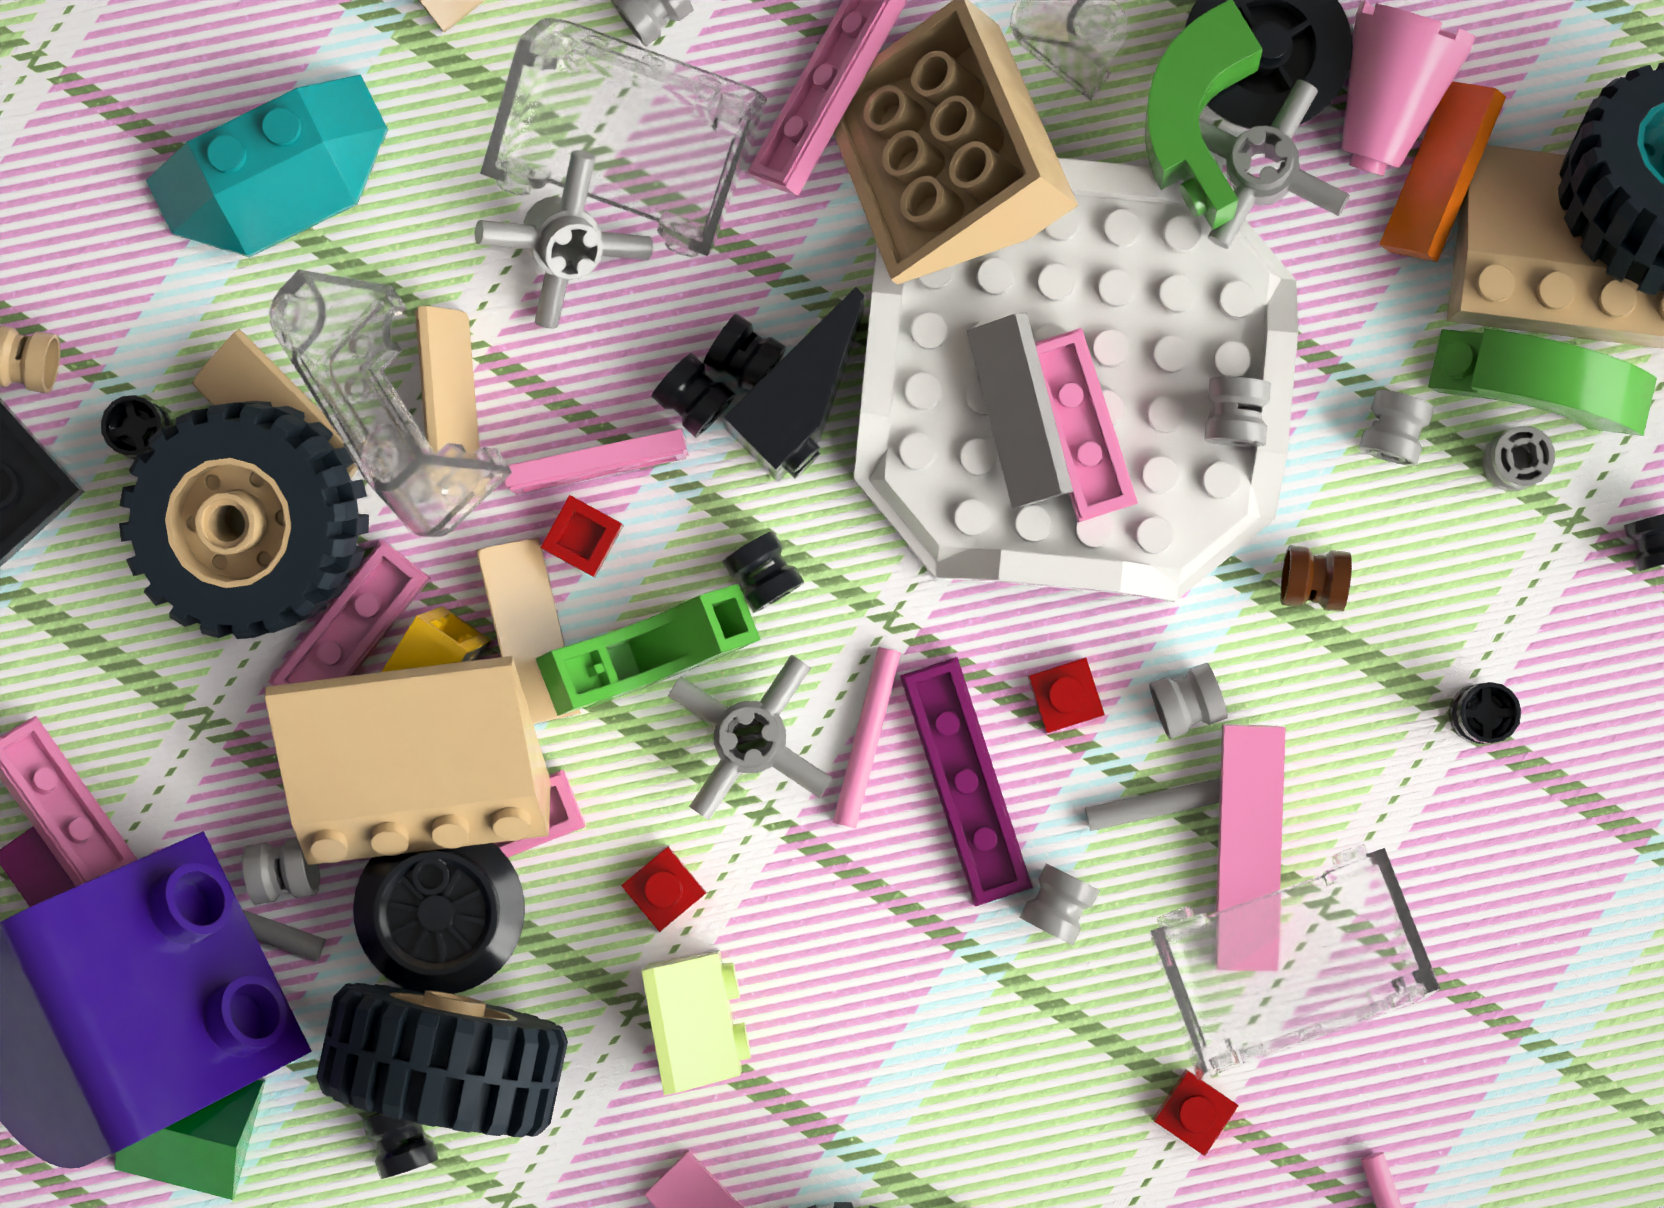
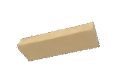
(245, 374)
(447, 378)
(523, 616)

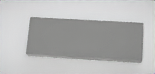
(1019, 410)

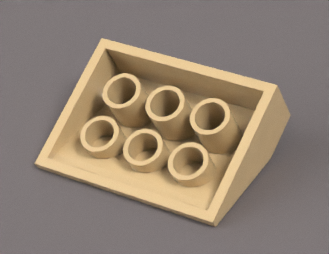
(949, 147)
(1526, 269)
(409, 760)

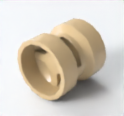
(29, 359)

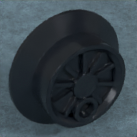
(1298, 43)
(439, 916)

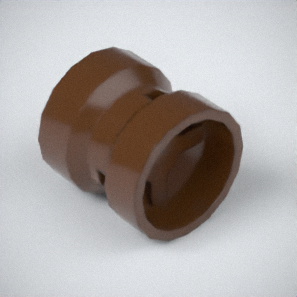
(1316, 578)

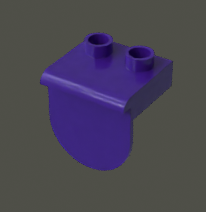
(134, 1006)

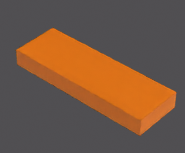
(1442, 171)

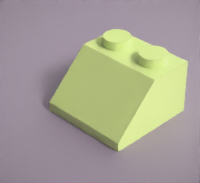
(695, 1021)

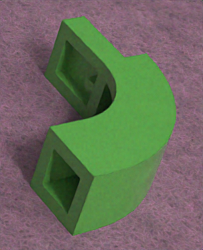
(1196, 67)
(1546, 375)
(648, 650)

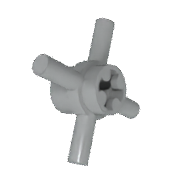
(1273, 184)
(574, 230)
(725, 722)

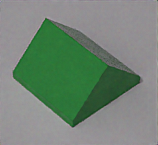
(201, 1149)

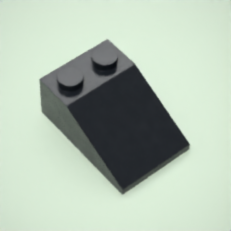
(791, 404)

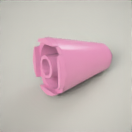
(1396, 82)

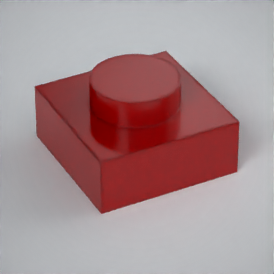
(582, 536)
(1066, 695)
(664, 889)
(1195, 1112)

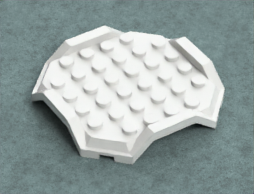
(1159, 322)

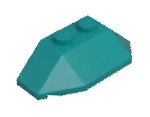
(273, 168)

